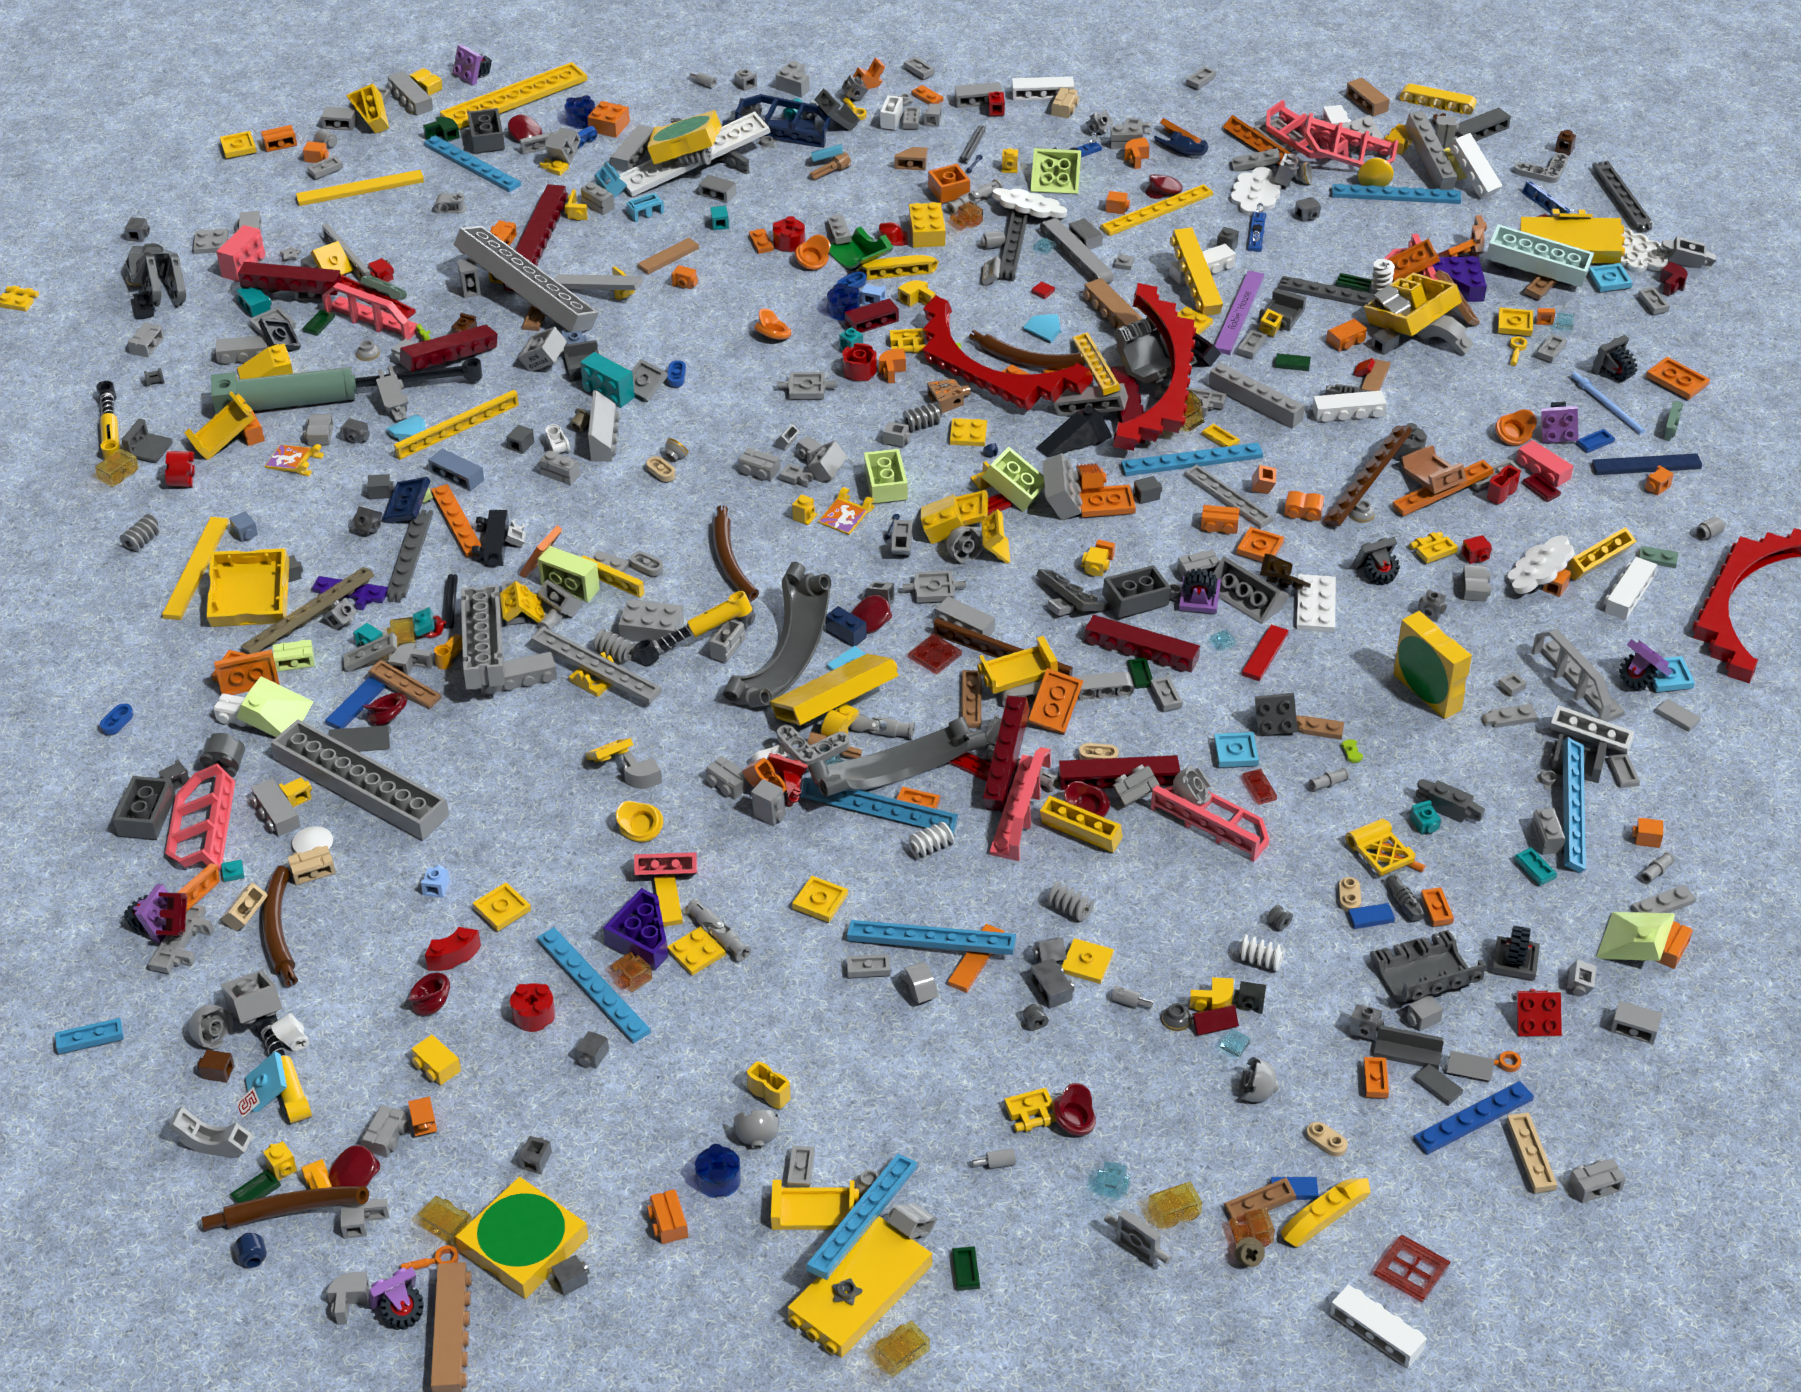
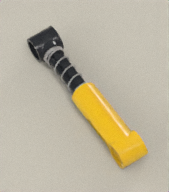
(108, 420)
(735, 606)
(293, 1096)

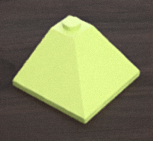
(1056, 171)
(272, 707)
(1635, 936)

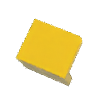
(978, 480)

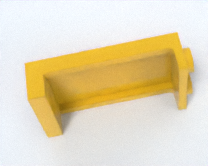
(221, 427)
(1018, 667)
(811, 1207)

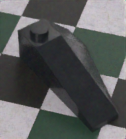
(1080, 430)

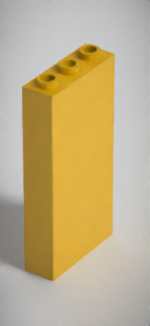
(1595, 235)
(834, 688)
(883, 1266)

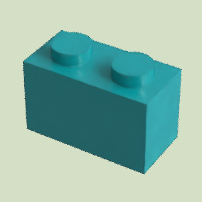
(253, 300)

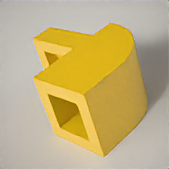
(915, 292)
(839, 720)
(1219, 995)

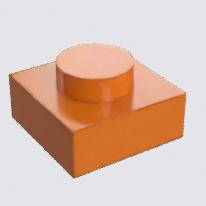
(1545, 316)
(1106, 545)

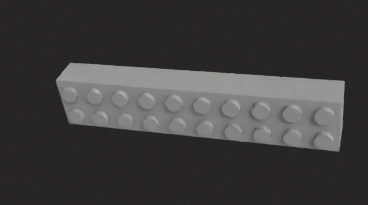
(525, 279)
(360, 779)

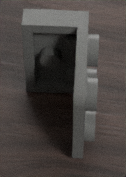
(143, 444)

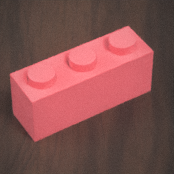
(1544, 463)
(665, 863)

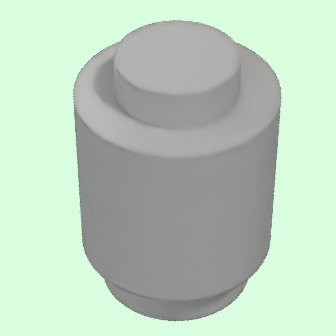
(327, 137)
(993, 239)
(1710, 528)

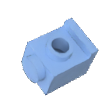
(872, 294)
(435, 877)

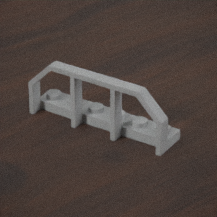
(1579, 672)

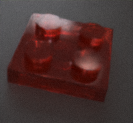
(935, 654)

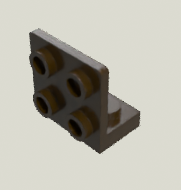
(1278, 571)

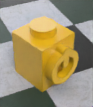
(1095, 561)
(279, 1160)

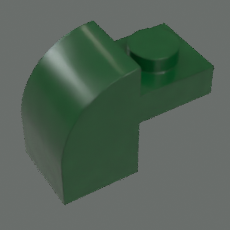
(442, 127)

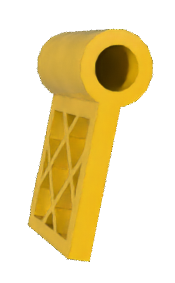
(1371, 837)

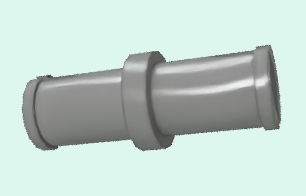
(1328, 779)
(1657, 867)

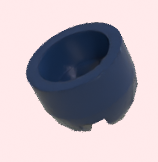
(990, 450)

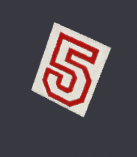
(248, 1102)

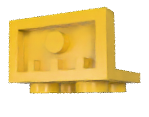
(994, 536)
(519, 599)

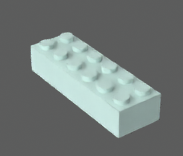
(1539, 255)

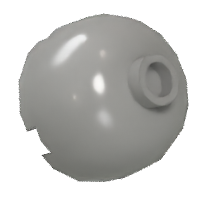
(966, 540)
(1192, 786)
(210, 1022)
(1259, 1077)
(756, 1128)

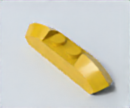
(899, 267)
(1325, 1210)

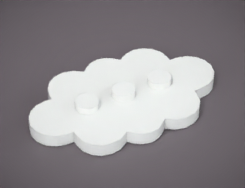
(1255, 189)
(1029, 203)
(1641, 253)
(1541, 564)

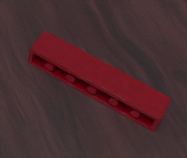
(288, 278)
(448, 348)
(1133, 408)
(1142, 643)
(1006, 753)
(1103, 772)

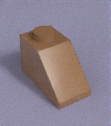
(912, 159)

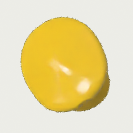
(1375, 172)
(639, 821)

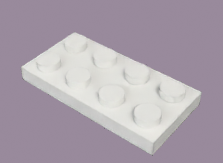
(1316, 603)

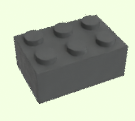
(486, 130)
(1136, 591)
(144, 807)

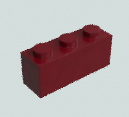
(872, 316)

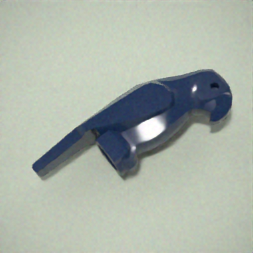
(1184, 145)

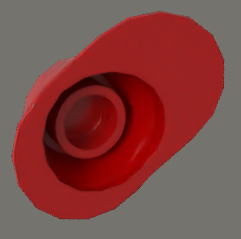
(894, 233)

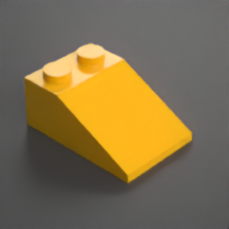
(269, 362)
(941, 518)

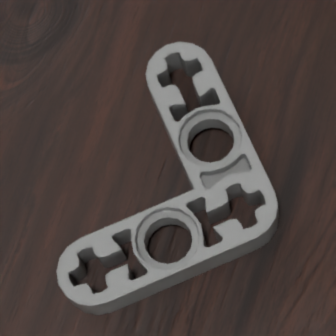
(1544, 174)
(835, 743)

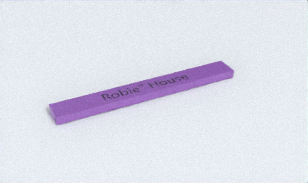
(1239, 312)

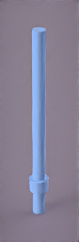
(1586, 384)

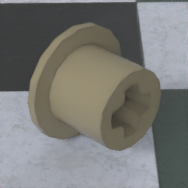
(580, 420)
(1249, 1252)

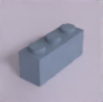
(456, 469)

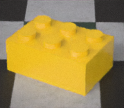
(926, 224)

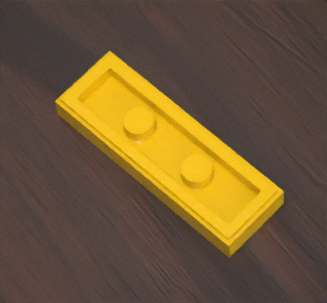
(668, 899)

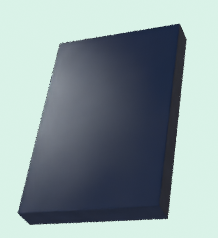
(406, 500)

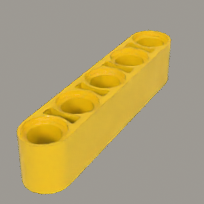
(1444, 102)

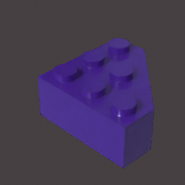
(1467, 275)
(639, 929)

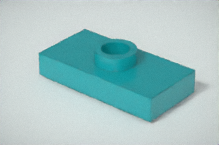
(423, 621)
(1535, 866)

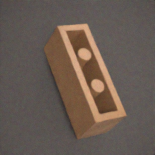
(1367, 96)

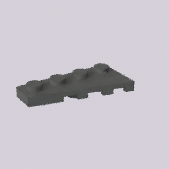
(1071, 592)

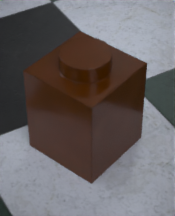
(216, 1066)

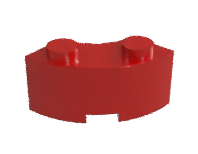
(452, 950)

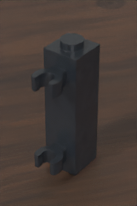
(495, 542)

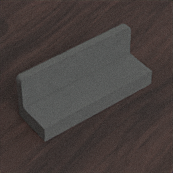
(363, 737)
(1408, 1047)

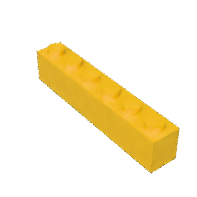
(1196, 271)

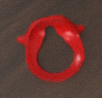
(439, 628)

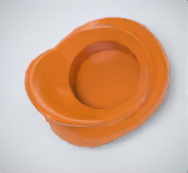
(813, 252)
(771, 325)
(1516, 427)

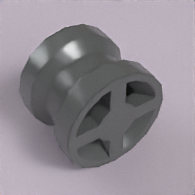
(1279, 917)
(1035, 1016)

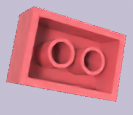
(242, 247)

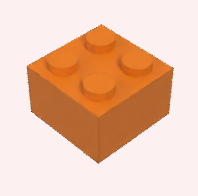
(609, 118)
(948, 183)

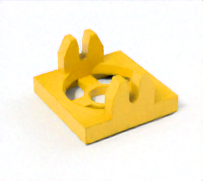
(586, 683)

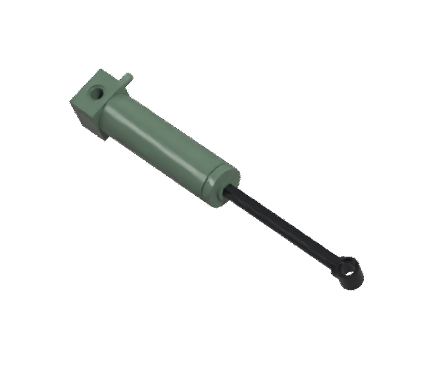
(317, 386)

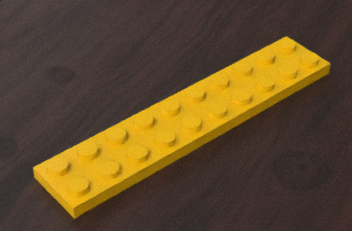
(518, 93)

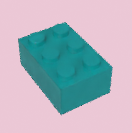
(608, 379)

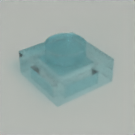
(1044, 246)
(1565, 321)
(1223, 640)
(1235, 1043)

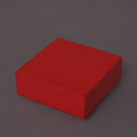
(1043, 290)
(1364, 367)

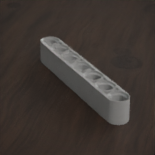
(1076, 250)
(1093, 687)

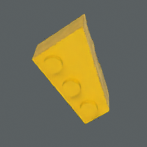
(370, 106)

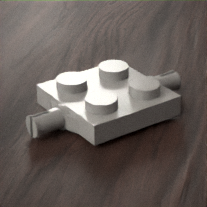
(807, 385)
(933, 586)
(1138, 1237)

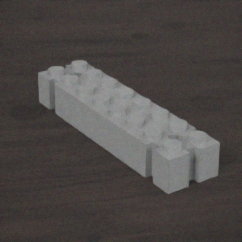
(482, 637)

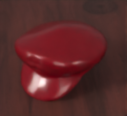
(522, 127)
(1163, 186)
(874, 611)
(385, 708)
(1087, 798)
(435, 991)
(1074, 1110)
(354, 1167)

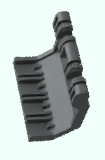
(1144, 351)
(1424, 968)

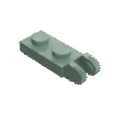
(385, 288)
(1673, 420)

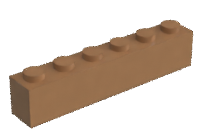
(1109, 304)
(450, 1328)

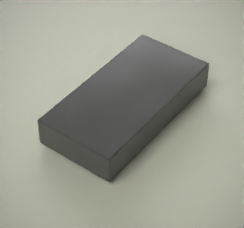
(1438, 1084)

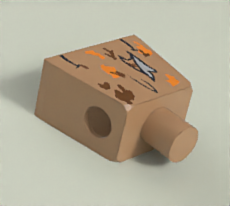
(947, 393)

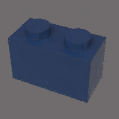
(846, 626)

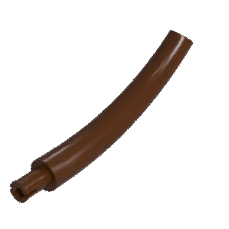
(1024, 357)
(726, 557)
(272, 926)
(285, 1203)

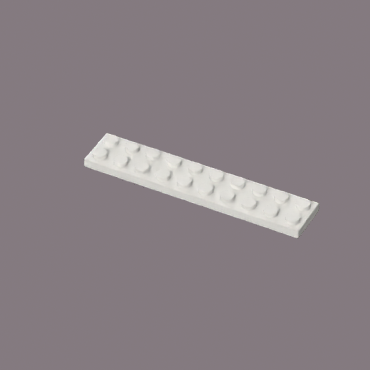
(729, 138)

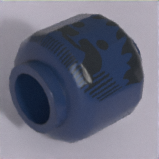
(250, 1250)

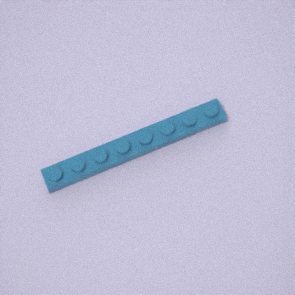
(472, 163)
(1396, 193)
(1190, 459)
(1574, 805)
(882, 806)
(931, 937)
(594, 985)
(861, 1217)

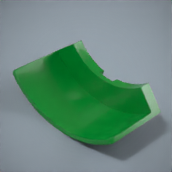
(860, 250)

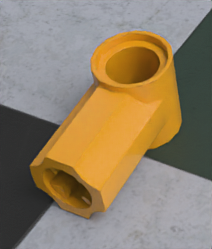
(447, 652)
(316, 1174)

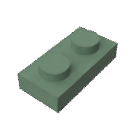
(1659, 556)

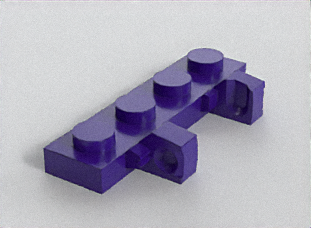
(364, 594)

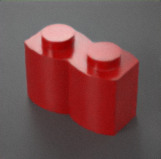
(1503, 484)

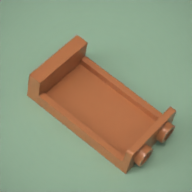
(1431, 470)

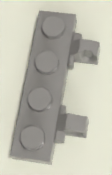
(1208, 399)
(172, 948)

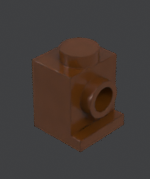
(1565, 139)
(464, 322)

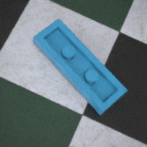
(89, 1035)

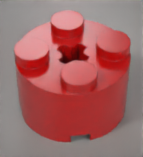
(788, 234)
(859, 362)
(179, 468)
(532, 1006)

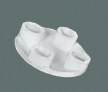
(312, 837)

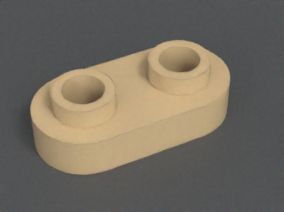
(661, 469)
(1097, 751)
(1349, 893)
(1326, 1139)

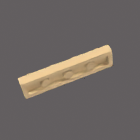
(1531, 1152)

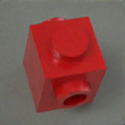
(996, 103)
(381, 270)
(1476, 549)

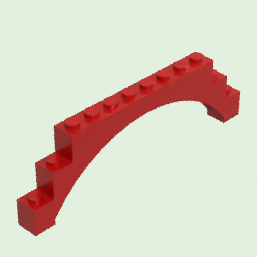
(1019, 389)
(1169, 410)
(1714, 620)

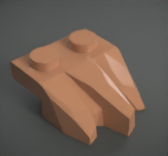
(1478, 235)

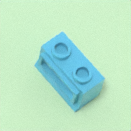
(616, 185)
(644, 203)

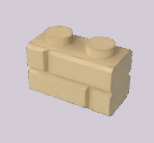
(1065, 102)
(311, 864)
(244, 906)

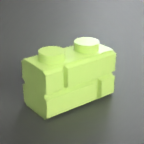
(293, 655)

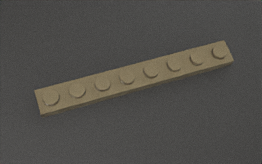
(302, 614)

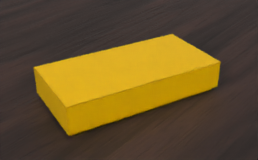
(1220, 436)

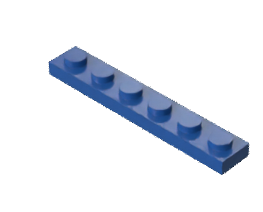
(1473, 1117)

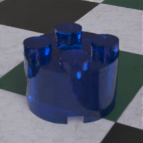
(578, 110)
(842, 299)
(718, 1171)

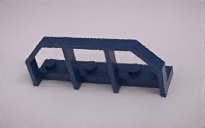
(787, 132)

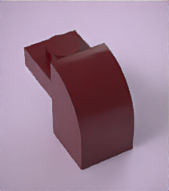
(1674, 278)

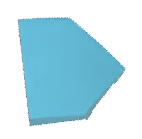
(827, 152)
(1044, 326)
(407, 427)

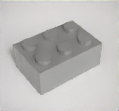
(1062, 486)
(649, 620)
(251, 997)

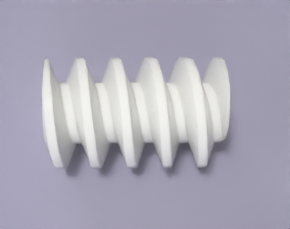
(1382, 275)
(930, 837)
(1261, 953)

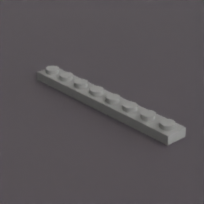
(596, 665)

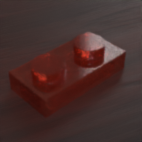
(1259, 786)

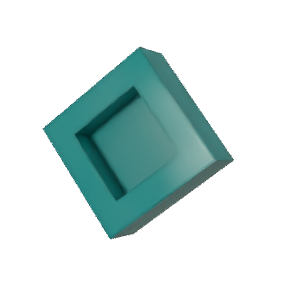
(233, 870)

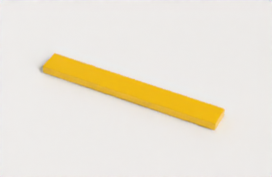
(359, 187)
(1156, 210)
(1096, 364)
(456, 424)
(195, 568)

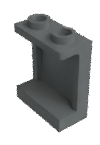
(830, 106)
(1286, 304)
(575, 353)
(1592, 760)

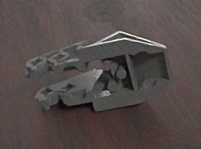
(143, 266)

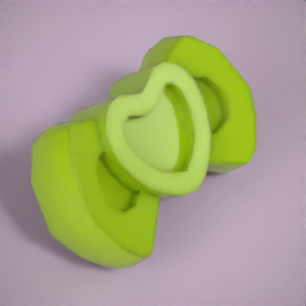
(424, 335)
(1351, 751)

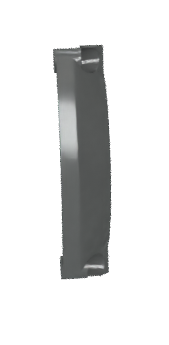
(804, 618)
(899, 761)

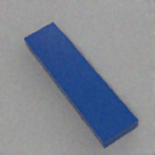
(353, 704)

